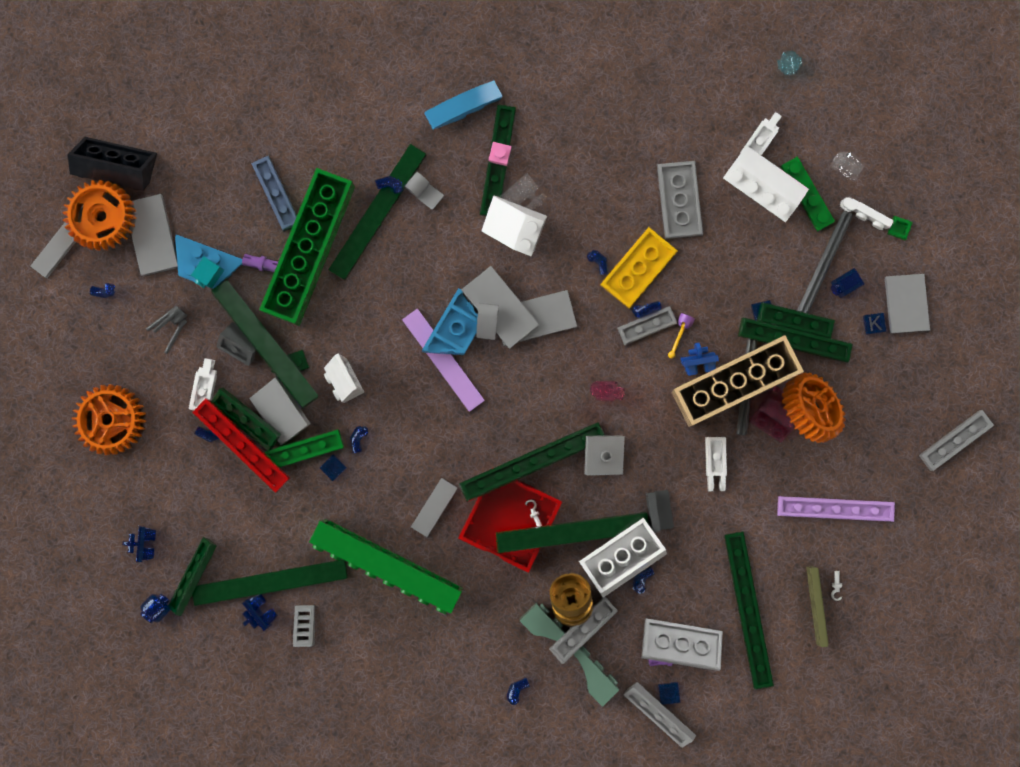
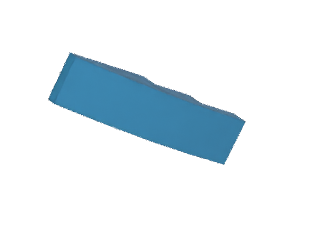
(463, 104)

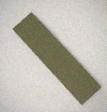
(817, 606)

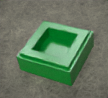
(900, 228)

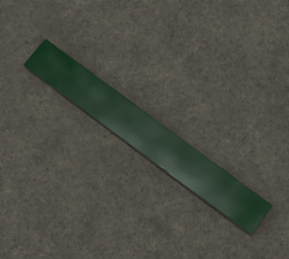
(376, 214)
(264, 344)
(528, 463)
(565, 532)
(270, 582)
(748, 610)

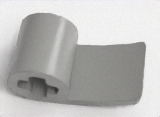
(421, 189)
(487, 321)

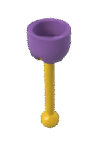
(684, 322)

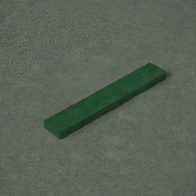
(496, 173)
(798, 340)

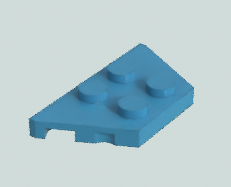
(190, 254)
(455, 328)

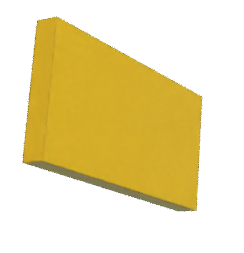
(638, 267)

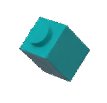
(207, 273)

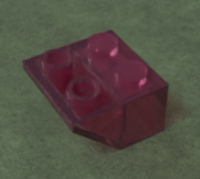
(772, 417)

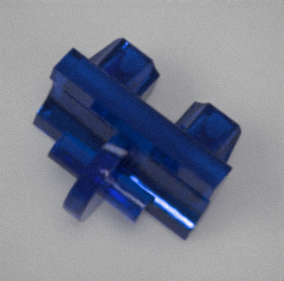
(142, 552)
(263, 620)

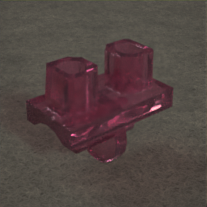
(606, 391)

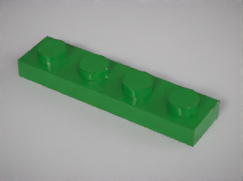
(812, 201)
(306, 448)

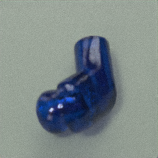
(390, 181)
(205, 434)
(356, 437)
(640, 579)

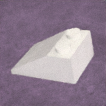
(514, 225)
(342, 378)

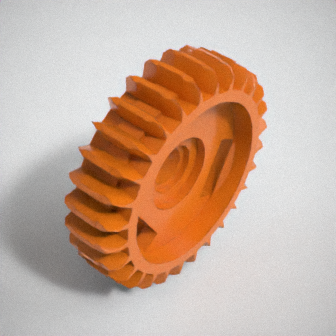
(93, 202)
(122, 419)
(815, 423)

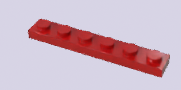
(241, 445)

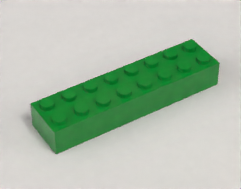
(307, 247)
(386, 565)

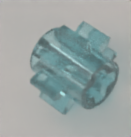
(789, 62)

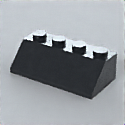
(112, 163)

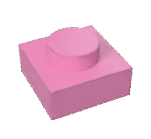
(499, 154)

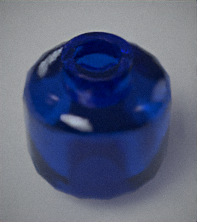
(155, 608)

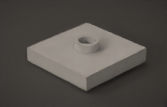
(604, 455)

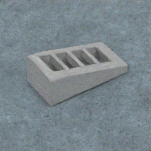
(311, 625)

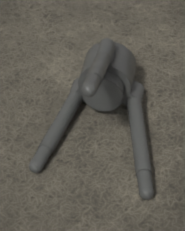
(174, 315)

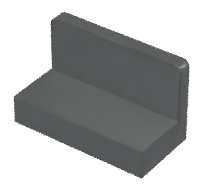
(236, 344)
(659, 510)

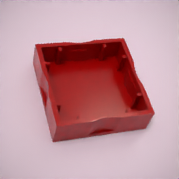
(505, 511)

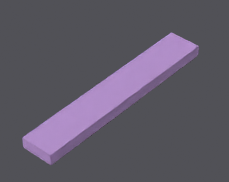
(444, 362)
(836, 508)

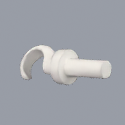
(534, 514)
(837, 585)

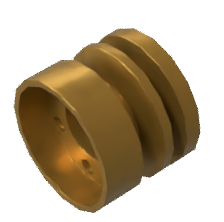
(571, 599)

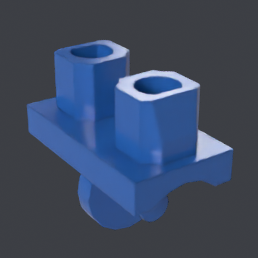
(707, 359)

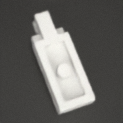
(764, 134)
(203, 384)

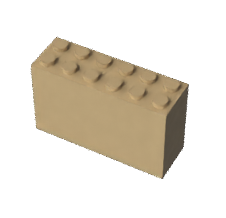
(737, 381)

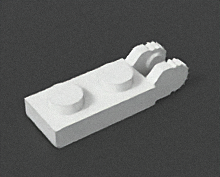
(864, 212)
(716, 461)

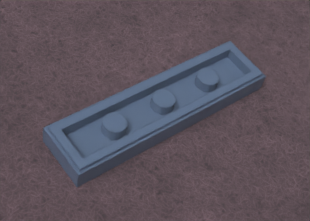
(275, 192)

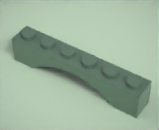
(599, 685)

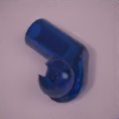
(600, 259)
(105, 292)
(641, 311)
(514, 690)

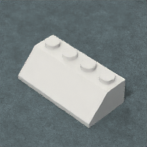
(766, 183)
(623, 557)

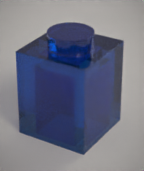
(846, 283)

